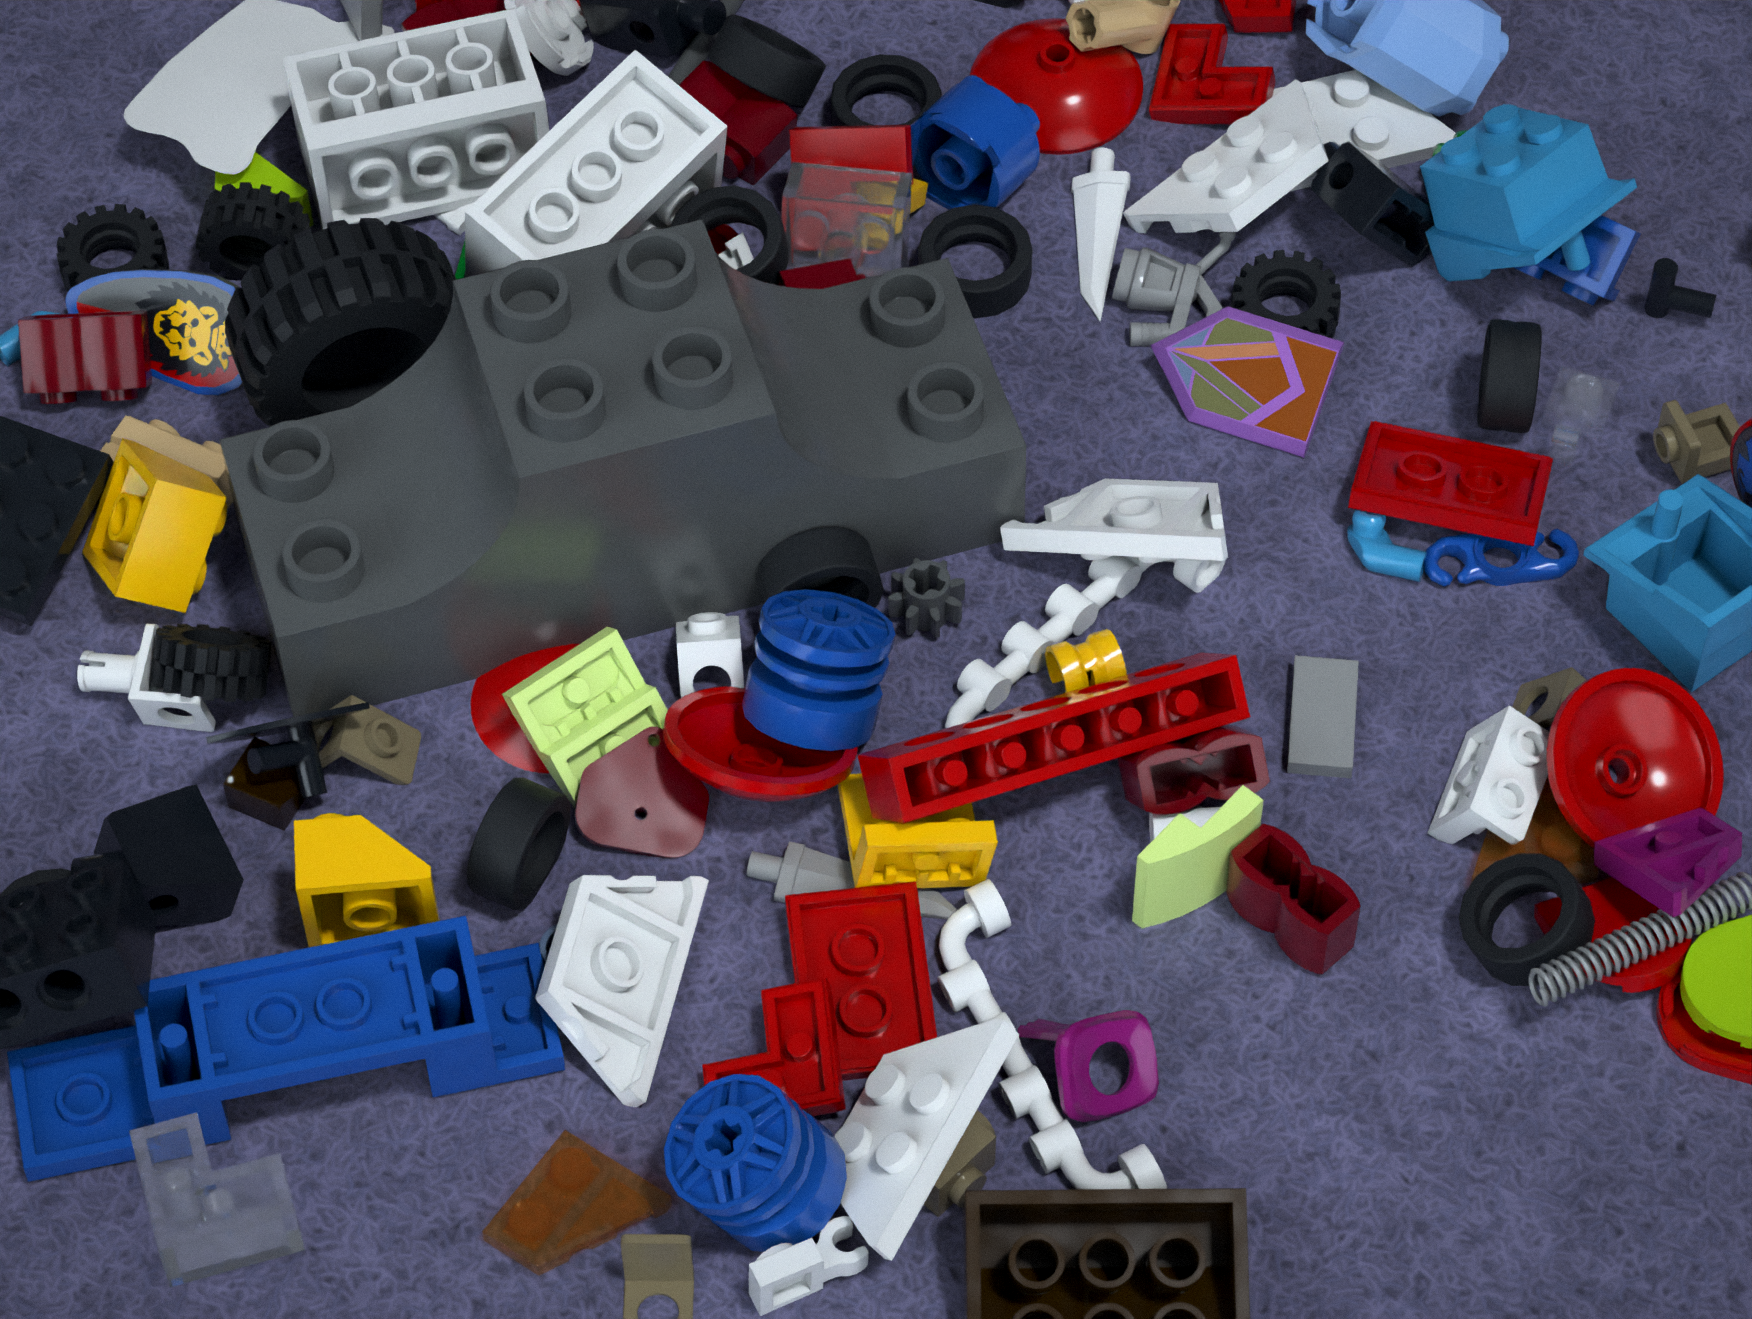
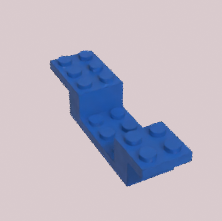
(284, 1026)

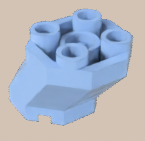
(1419, 49)

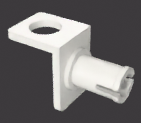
(132, 676)

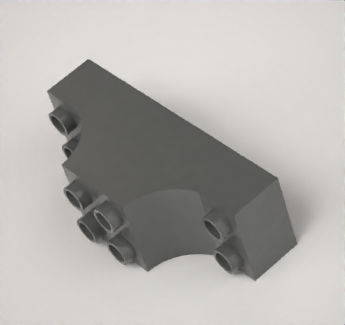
(619, 456)

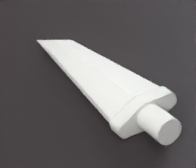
(1098, 216)

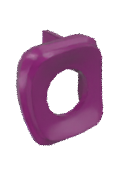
(1074, 1052)

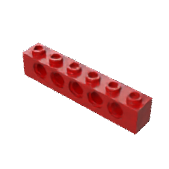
(1053, 737)

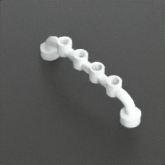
(1069, 613)
(1026, 1087)

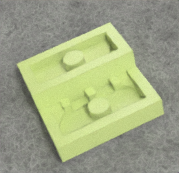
(585, 707)
(1191, 863)

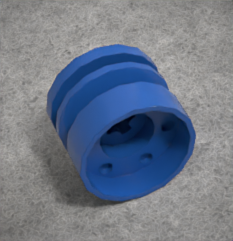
(818, 670)
(755, 1162)

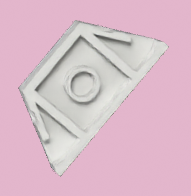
(1371, 118)
(1240, 171)
(1128, 519)
(619, 972)
(911, 1124)

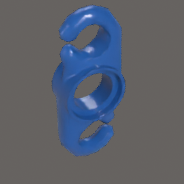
(1529, 568)

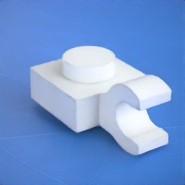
(798, 1270)

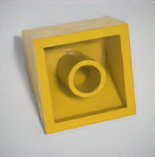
(154, 528)
(357, 880)

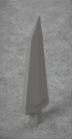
(813, 871)

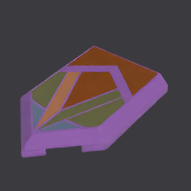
(1251, 377)

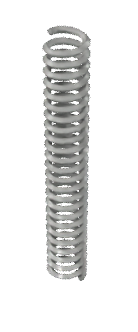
(1647, 930)

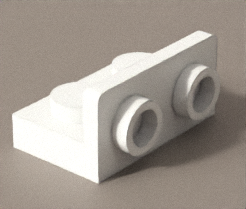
(1494, 780)

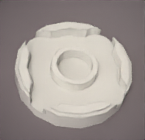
(554, 33)

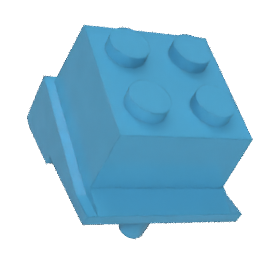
(1516, 193)
(1684, 579)

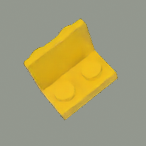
(931, 850)

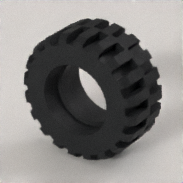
(336, 316)

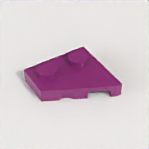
(1671, 858)

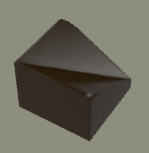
(265, 796)

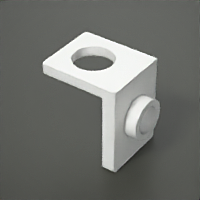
(708, 641)

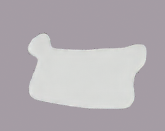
(232, 81)

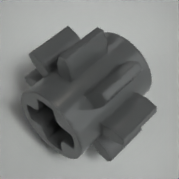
(926, 596)

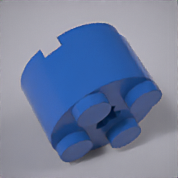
(972, 133)

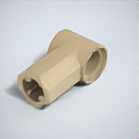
(1129, 23)

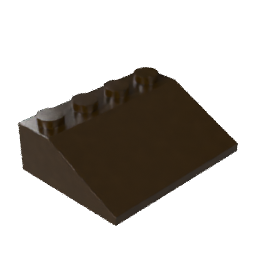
(1106, 1254)

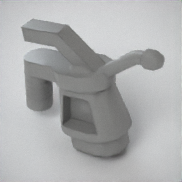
(1162, 284)

